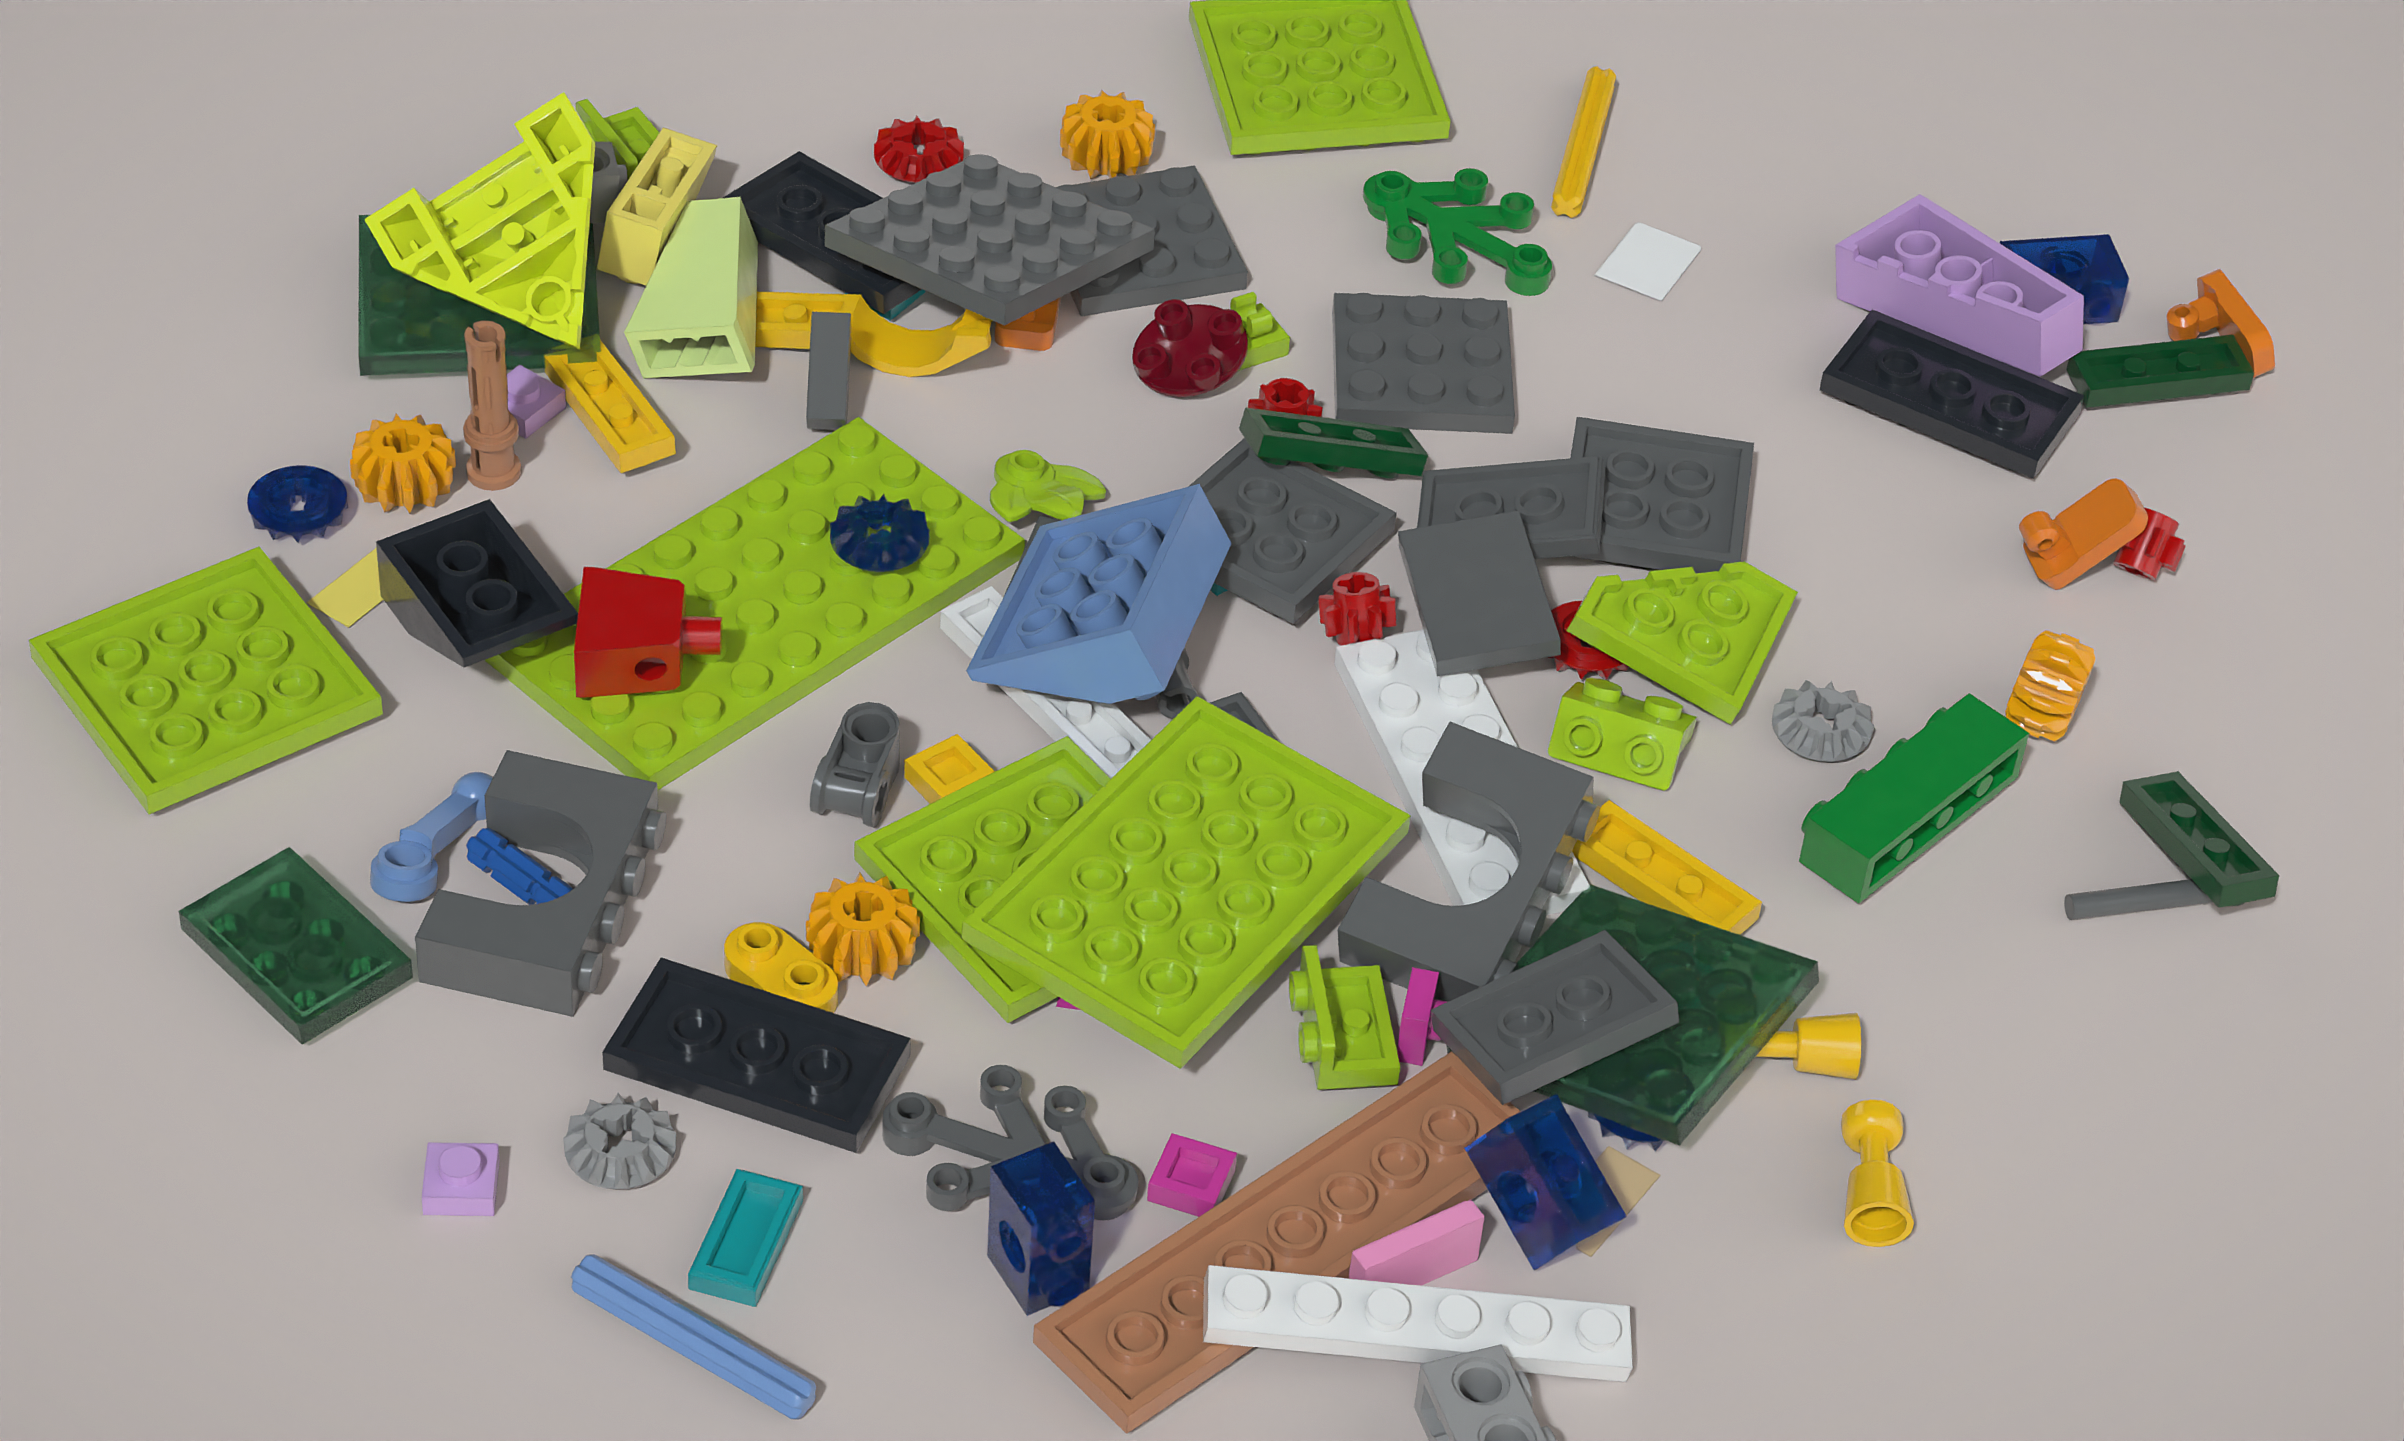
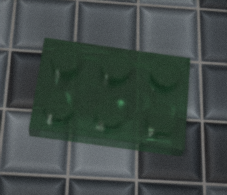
(295, 945)

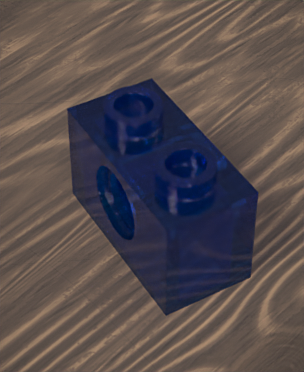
(2084, 264)
(1545, 1182)
(1040, 1228)

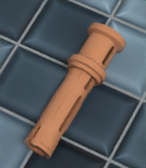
(490, 426)

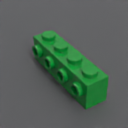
(1912, 797)

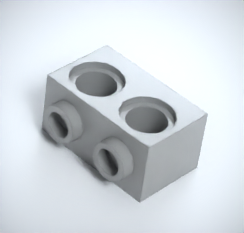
(1477, 1399)

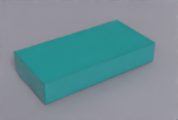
(745, 1237)

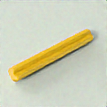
(1583, 142)

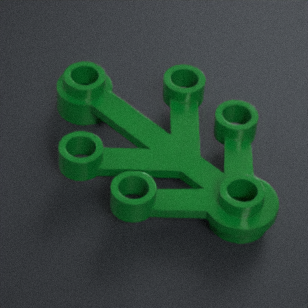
(1395, 197)

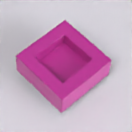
(1416, 1017)
(1191, 1175)

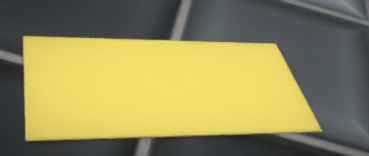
(351, 593)

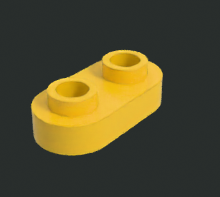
(776, 963)

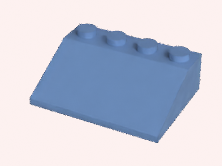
(1106, 600)

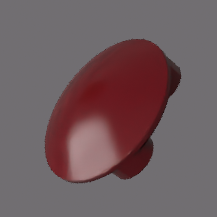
(1189, 348)

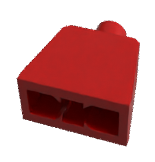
(636, 633)

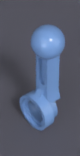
(408, 867)

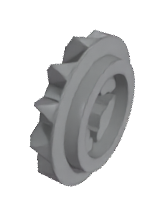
(1814, 737)
(629, 1162)

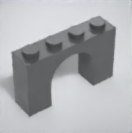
(1528, 805)
(551, 949)

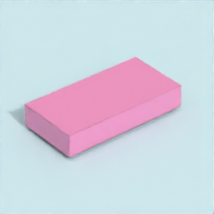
(1422, 1249)

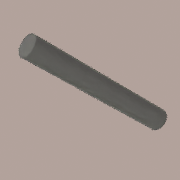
(2134, 899)

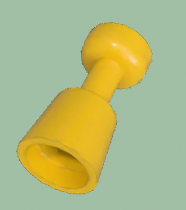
(1820, 1045)
(1876, 1191)

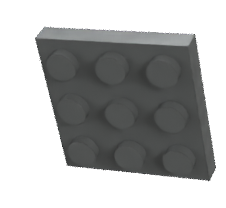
(1191, 243)
(1423, 362)
(1668, 495)
(1288, 530)

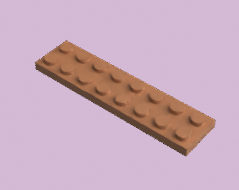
(1398, 1161)

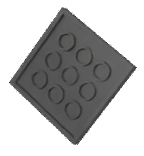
(990, 238)

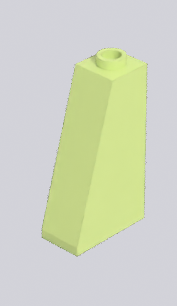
(700, 297)

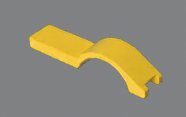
(785, 322)

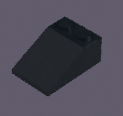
(469, 586)

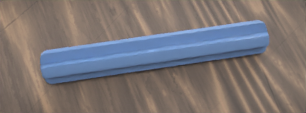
(694, 1336)

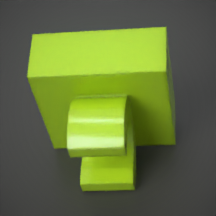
(1265, 335)

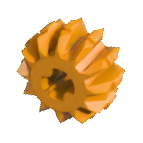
(1107, 135)
(402, 463)
(2050, 685)
(863, 928)

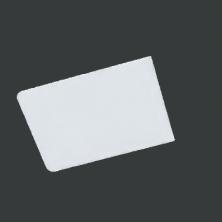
(1648, 261)

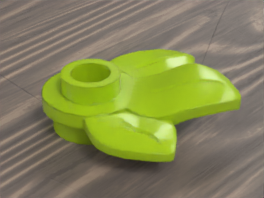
(1032, 483)

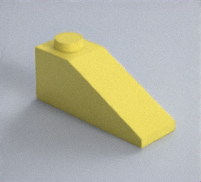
(651, 205)

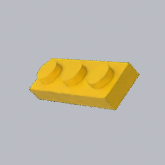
(612, 409)
(1663, 872)

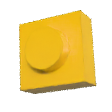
(944, 768)

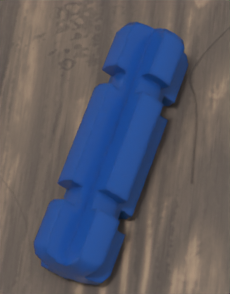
(514, 868)

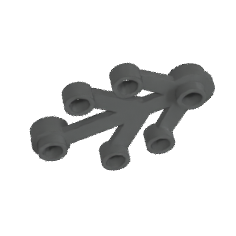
(914, 1127)

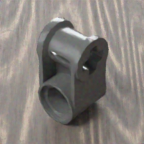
(859, 764)

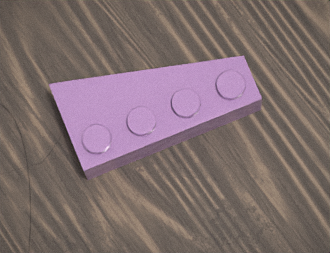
(1960, 286)

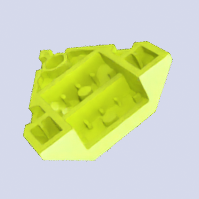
(508, 231)

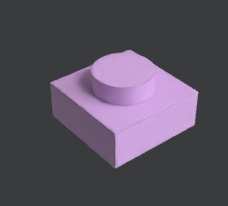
(533, 400)
(460, 1179)

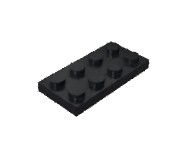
(790, 215)
(1952, 393)
(757, 1054)

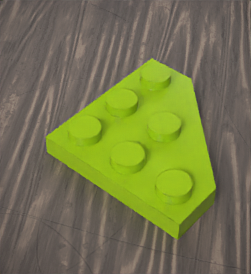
(1689, 629)

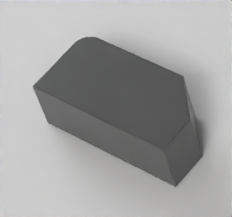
(828, 370)

